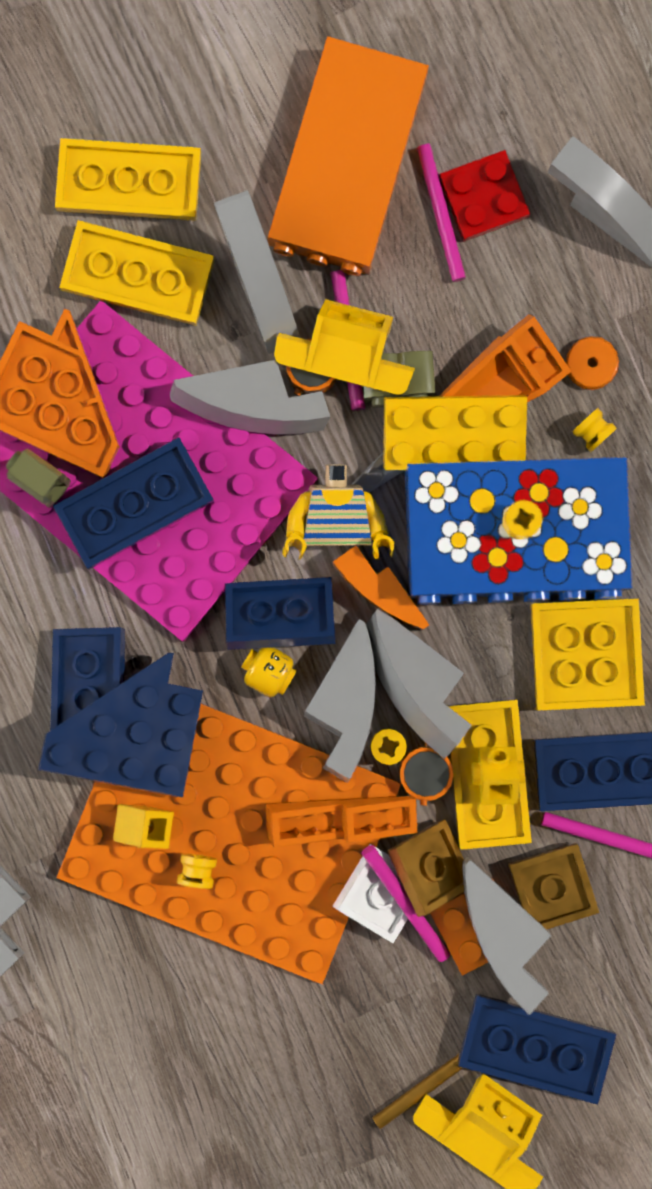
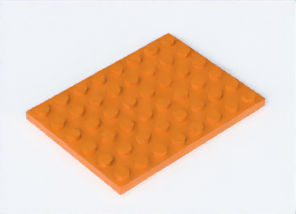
(262, 896)

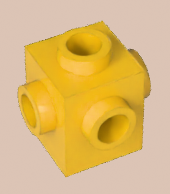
(500, 768)

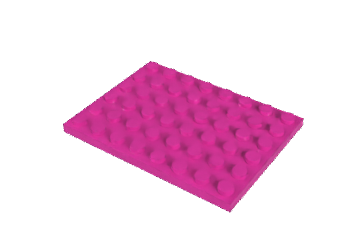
(249, 476)

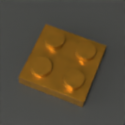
(429, 867)
(554, 886)

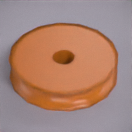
(598, 350)

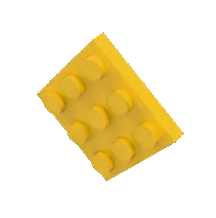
(587, 654)

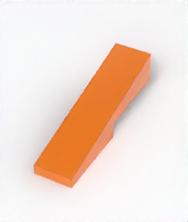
(339, 819)

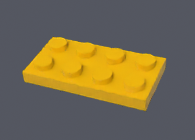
(128, 179)
(137, 273)
(453, 429)
(496, 824)

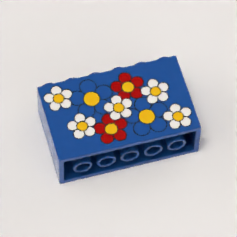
(465, 553)

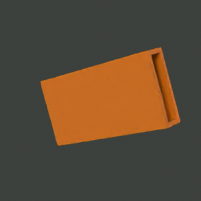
(347, 156)

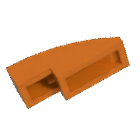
(379, 589)

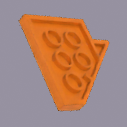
(54, 397)

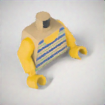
(336, 516)

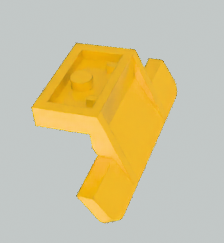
(348, 348)
(486, 1132)

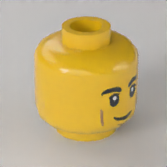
(268, 671)

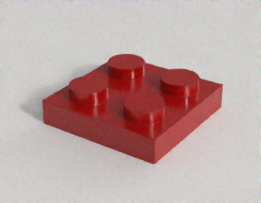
(484, 195)

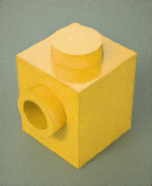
(143, 826)

